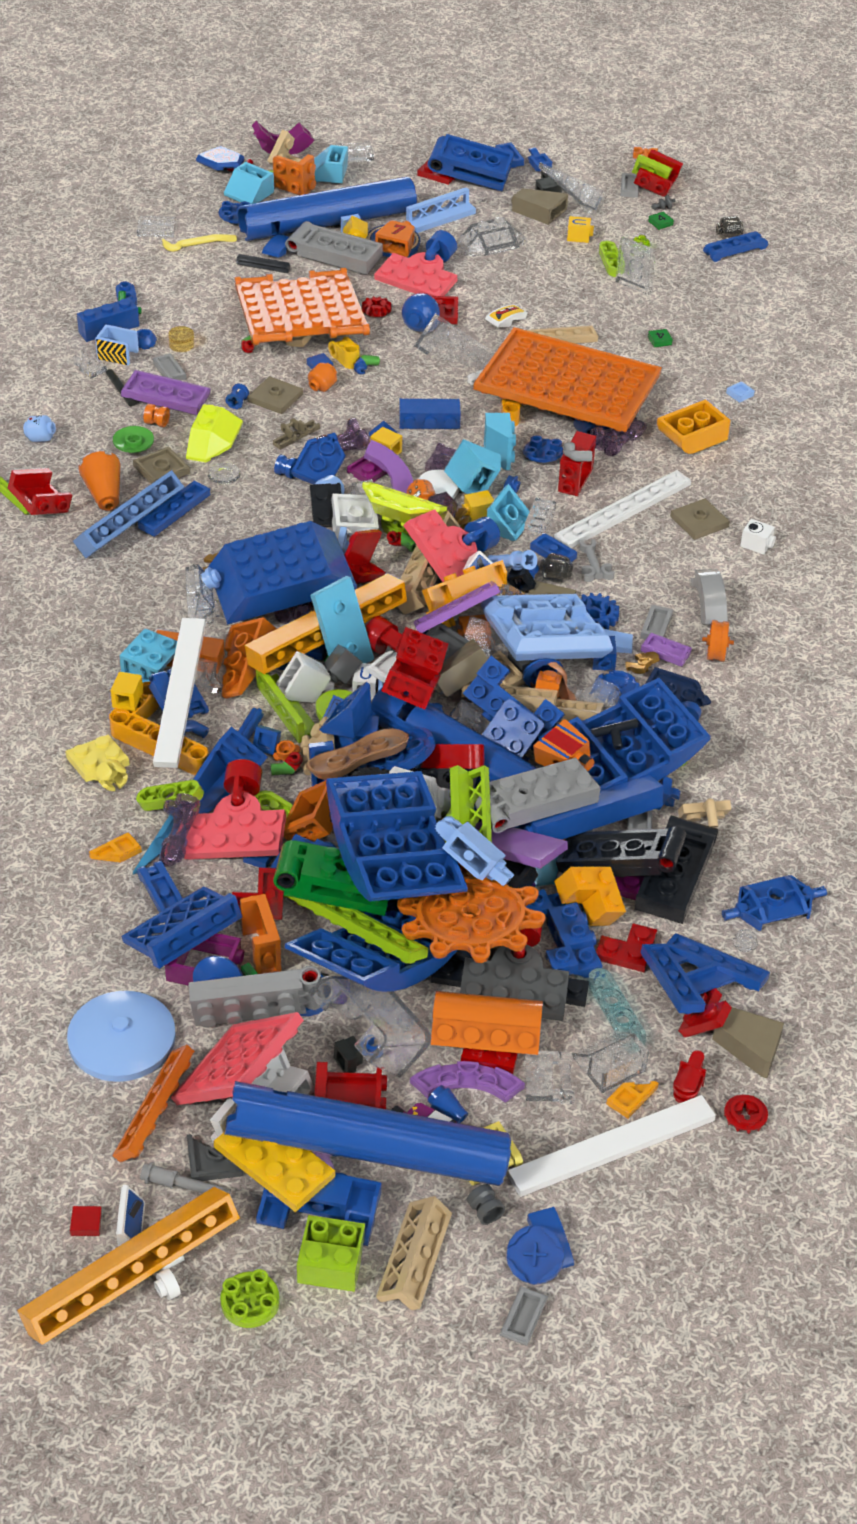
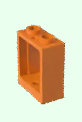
(309, 814)

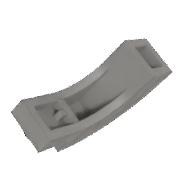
(711, 595)

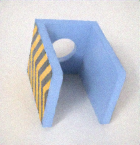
(115, 344)

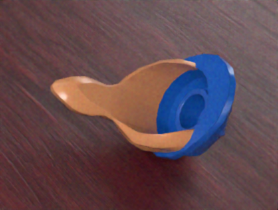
(532, 671)

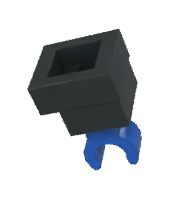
(347, 1054)

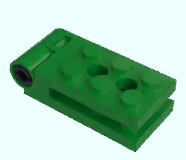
(320, 876)

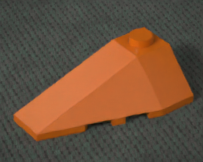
(238, 672)

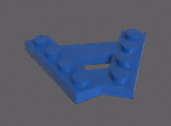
(713, 971)

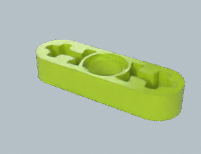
(608, 250)
(154, 796)

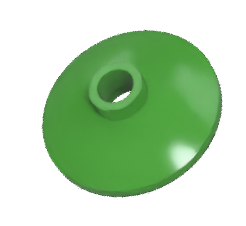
(133, 439)

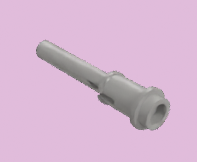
(170, 1178)

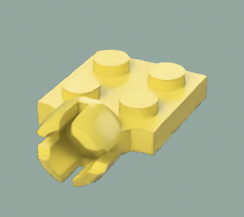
(100, 761)

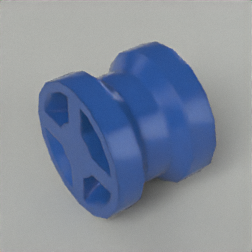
(284, 465)

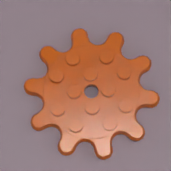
(497, 921)

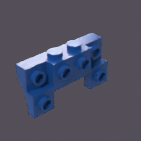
(489, 696)
(571, 935)
(341, 1199)

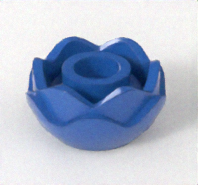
(146, 338)

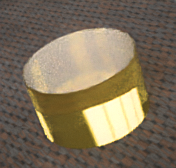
(181, 339)

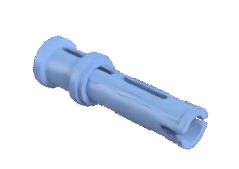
(517, 560)

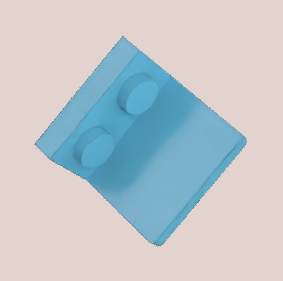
(147, 654)

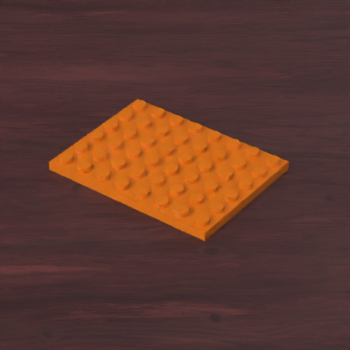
(568, 379)

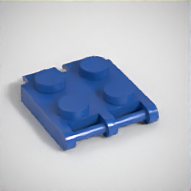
(159, 687)

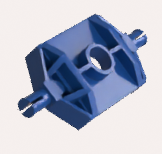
(759, 908)

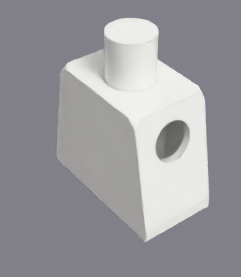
(304, 679)

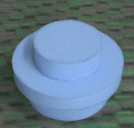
(211, 578)

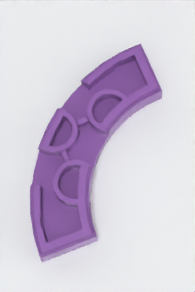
(389, 463)
(468, 1075)

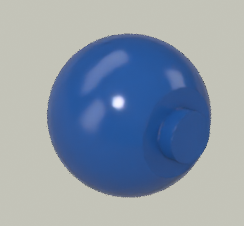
(419, 311)

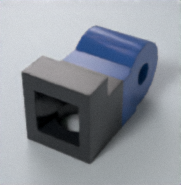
(524, 578)

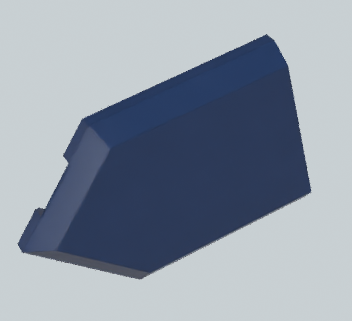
(682, 687)

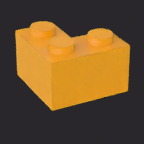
(593, 889)

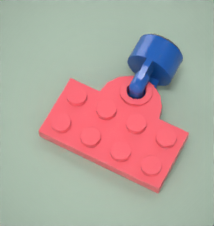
(424, 270)
(451, 546)

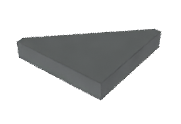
(208, 1163)

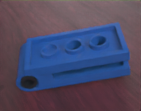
(471, 161)

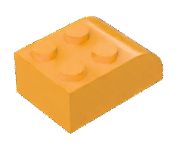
(695, 426)

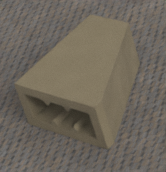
(539, 204)
(461, 668)
(750, 1039)

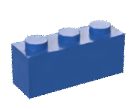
(118, 314)
(429, 413)

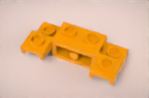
(455, 587)

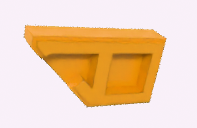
(117, 849)
(630, 1097)

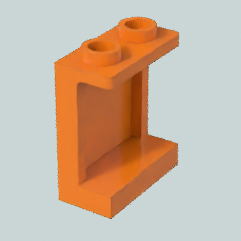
(267, 946)

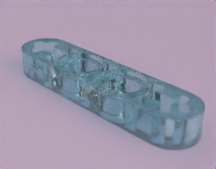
(620, 1008)

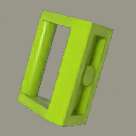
(652, 166)

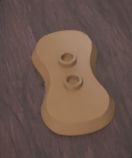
(367, 749)

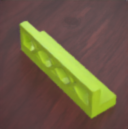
(289, 711)
(464, 797)

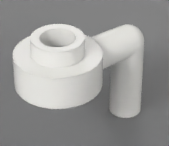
(166, 1283)

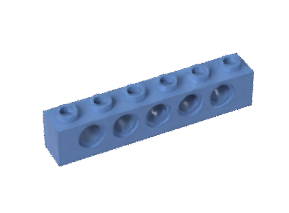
(128, 514)

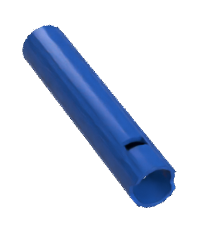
(326, 207)
(445, 730)
(369, 1134)

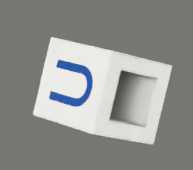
(362, 676)

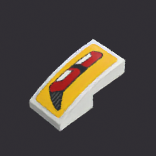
(505, 315)

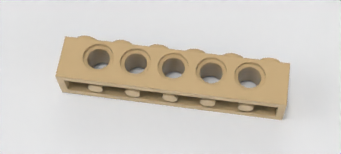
(420, 574)

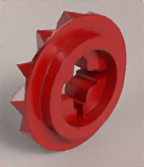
(376, 306)
(753, 1106)

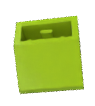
(330, 1253)

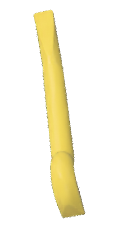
(198, 240)

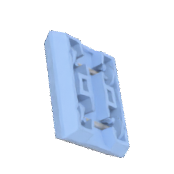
(546, 627)

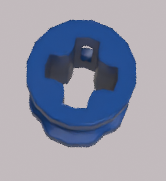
(237, 396)

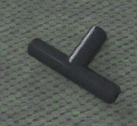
(614, 730)

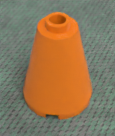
(102, 478)

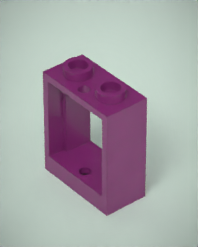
(217, 944)

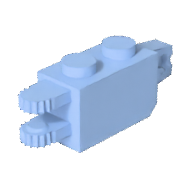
(473, 850)

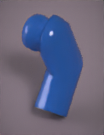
(197, 728)

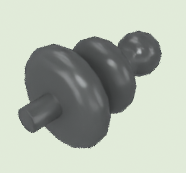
(662, 203)

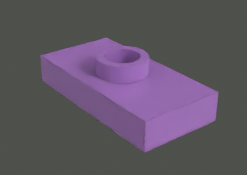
(667, 649)

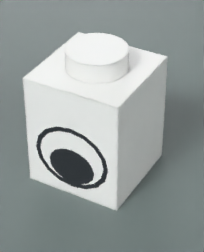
(758, 536)

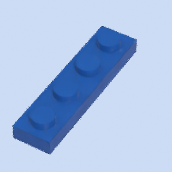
(174, 508)

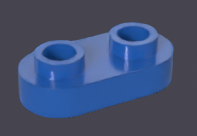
(129, 289)

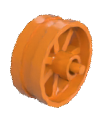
(718, 640)

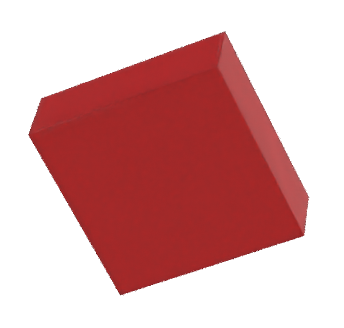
(86, 1221)

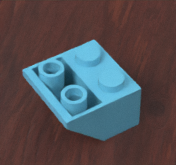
(331, 164)
(250, 184)
(500, 437)
(473, 467)

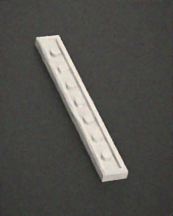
(623, 509)
(179, 693)
(610, 1145)

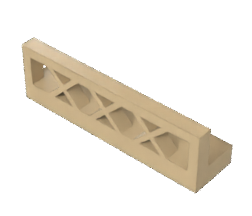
(420, 1252)

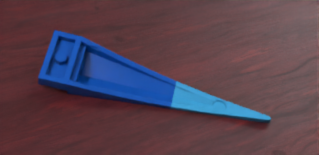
(211, 779)

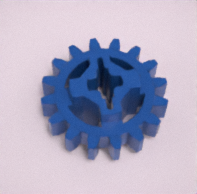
(599, 607)

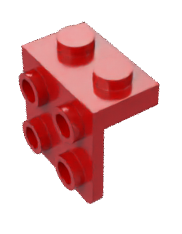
(359, 553)
(421, 651)

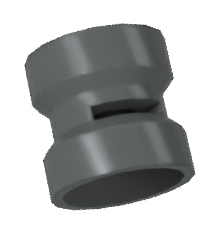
(487, 1206)

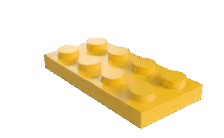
(284, 1171)

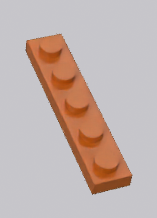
(153, 1104)

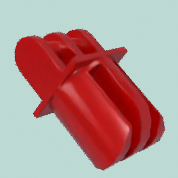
(689, 1077)

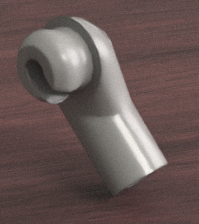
(569, 451)

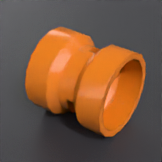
(156, 415)

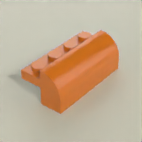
(486, 1022)

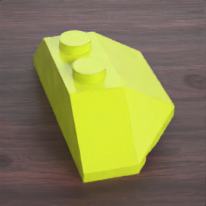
(212, 433)
(397, 504)

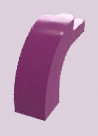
(267, 140)

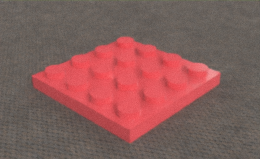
(237, 1057)

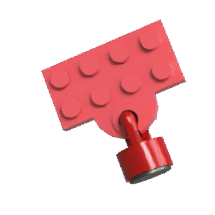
(238, 822)

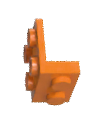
(294, 175)

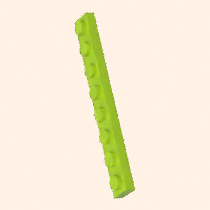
(369, 929)

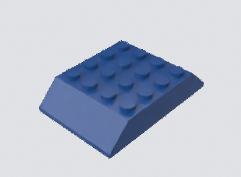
(277, 570)

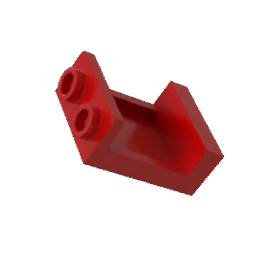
(655, 182)
(36, 493)
(351, 1087)

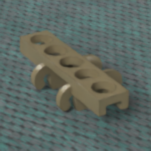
(299, 426)

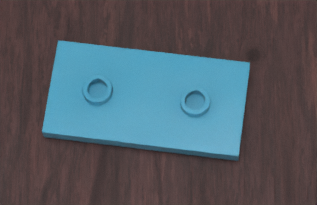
(342, 619)

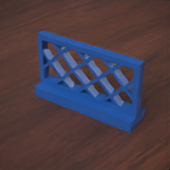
(183, 936)

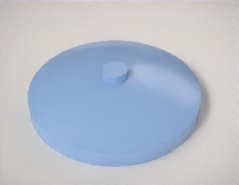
(121, 1036)

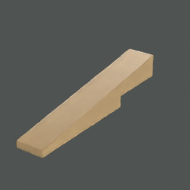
(533, 698)

